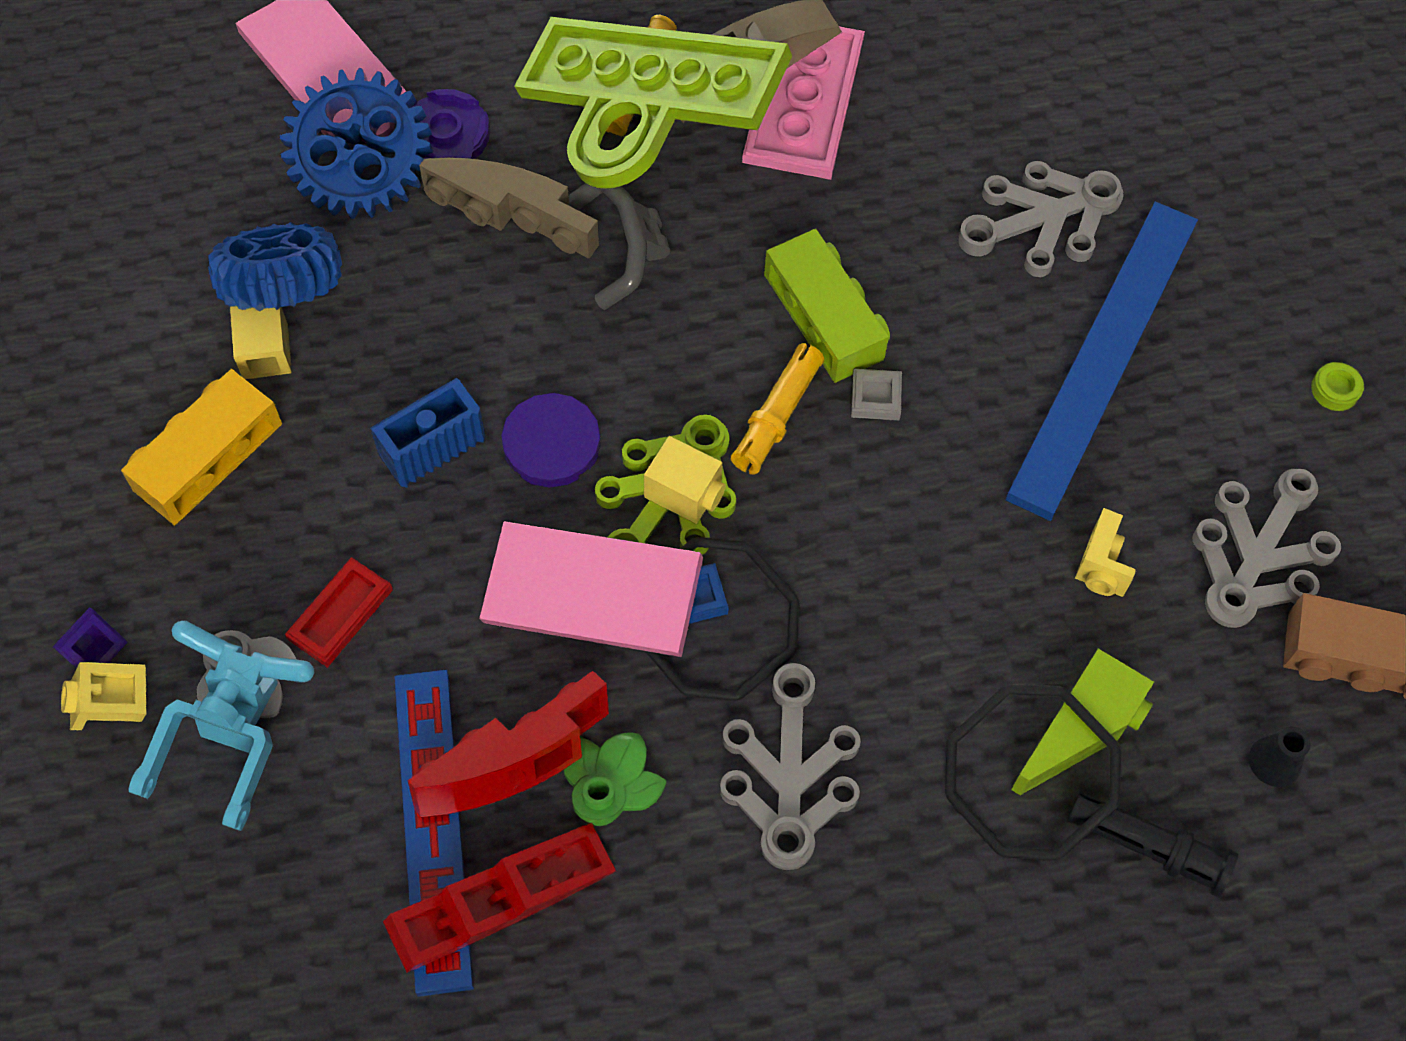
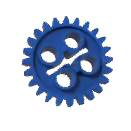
(341, 181)

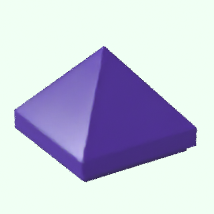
(90, 640)

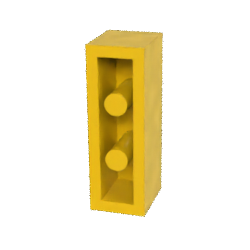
(201, 446)

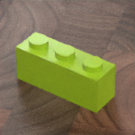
(826, 304)

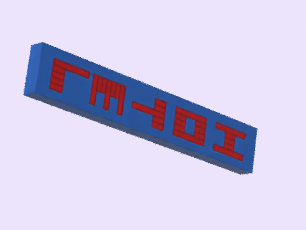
(435, 841)

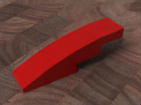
(498, 896)

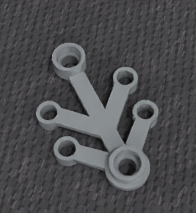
(1044, 212)
(1259, 553)
(789, 776)

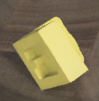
(1099, 562)
(105, 693)

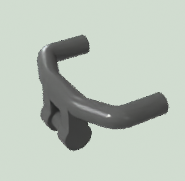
(642, 234)

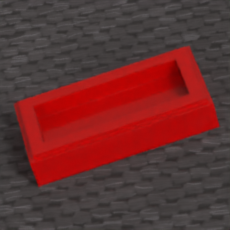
(339, 612)

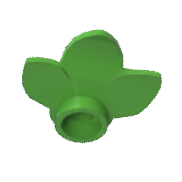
(619, 772)

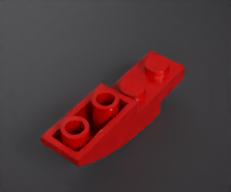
(501, 763)

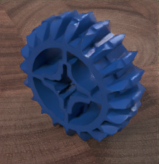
(275, 266)

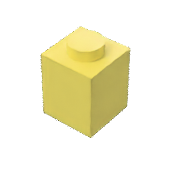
(260, 342)
(684, 480)

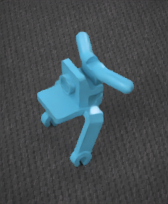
(227, 714)

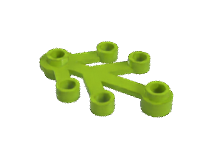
(634, 485)

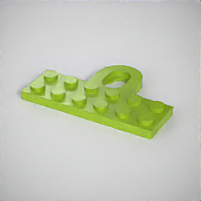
(648, 74)

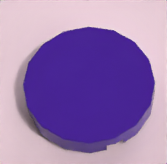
(450, 139)
(551, 439)

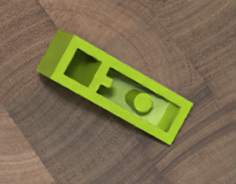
(1112, 696)

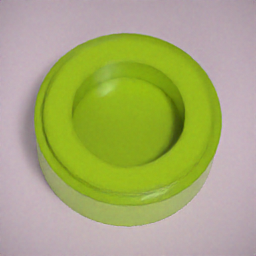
(1337, 386)

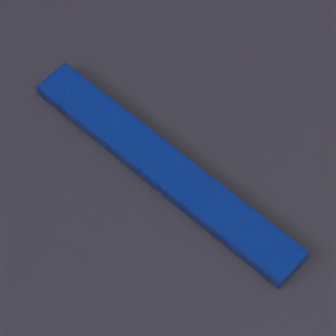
(1101, 362)

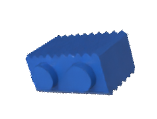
(429, 432)

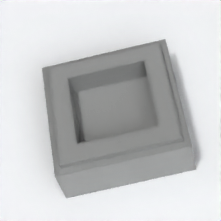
(876, 394)

